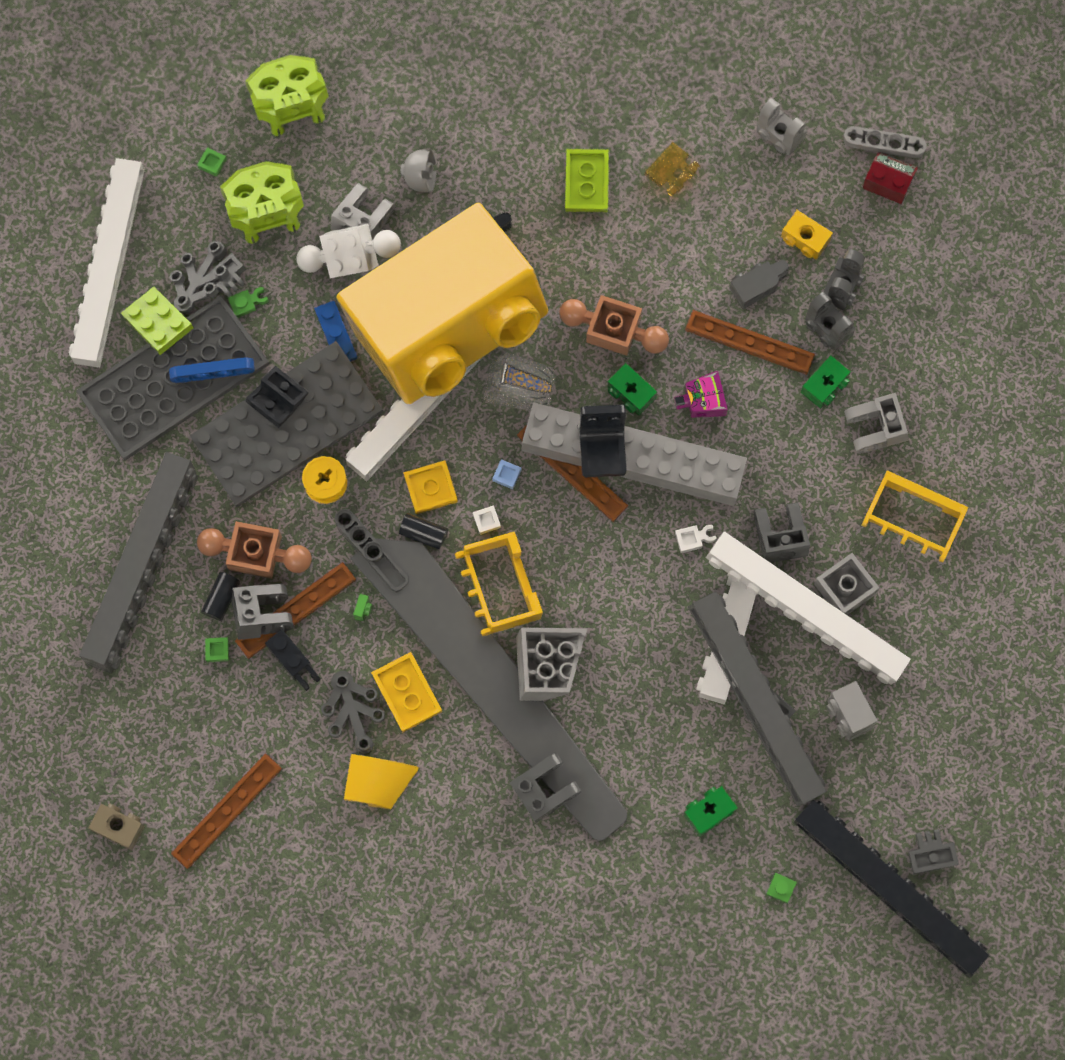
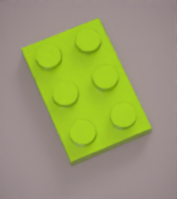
(586, 180)
(157, 320)

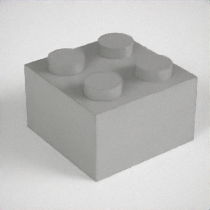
(846, 585)
(851, 711)

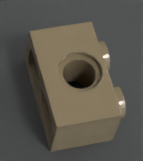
(103, 825)

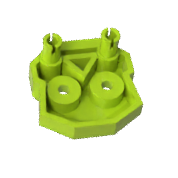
(287, 91)
(262, 198)

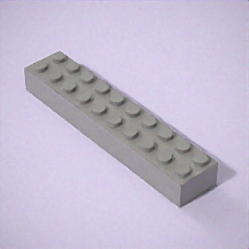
(649, 456)

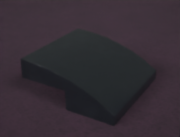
(277, 396)

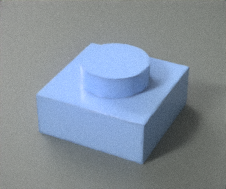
(506, 474)

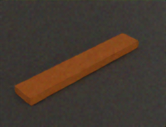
(750, 342)
(589, 487)
(305, 604)
(226, 811)

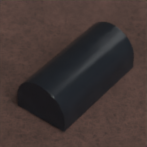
(423, 531)
(220, 596)

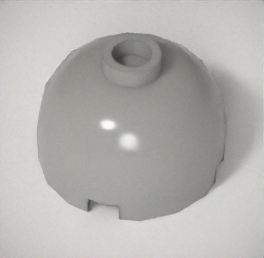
(419, 170)

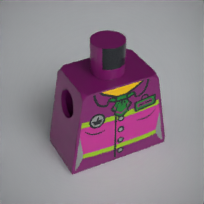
(703, 397)

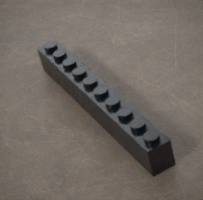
(891, 888)

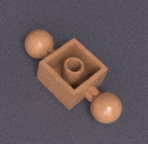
(614, 325)
(254, 550)

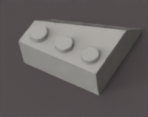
(547, 661)

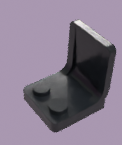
(602, 440)

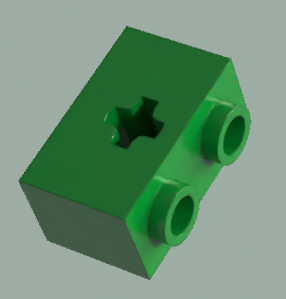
(830, 371)
(628, 379)
(722, 806)

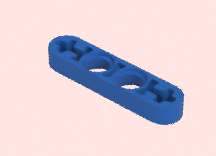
(211, 370)

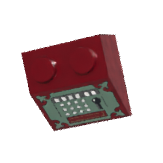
(889, 177)

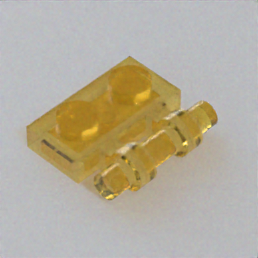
(667, 164)

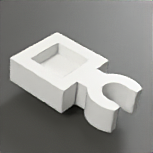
(691, 539)

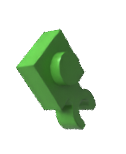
(243, 302)

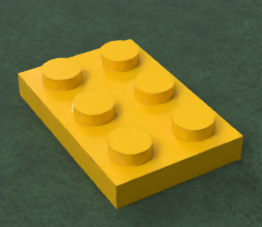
(406, 692)

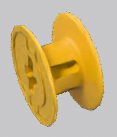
(324, 491)

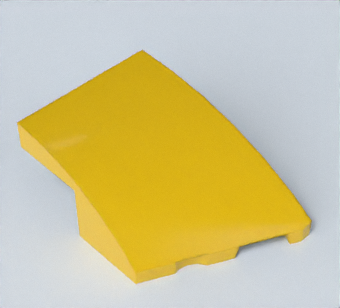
(377, 781)

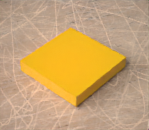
(430, 487)

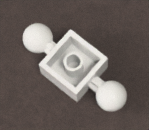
(348, 251)

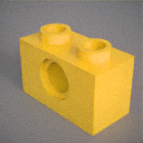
(802, 224)

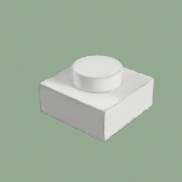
(486, 520)

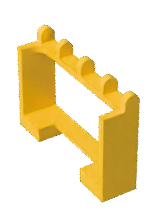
(949, 507)
(531, 599)

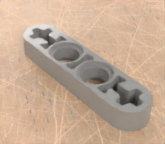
(885, 138)

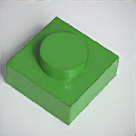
(212, 162)
(362, 608)
(217, 649)
(781, 888)

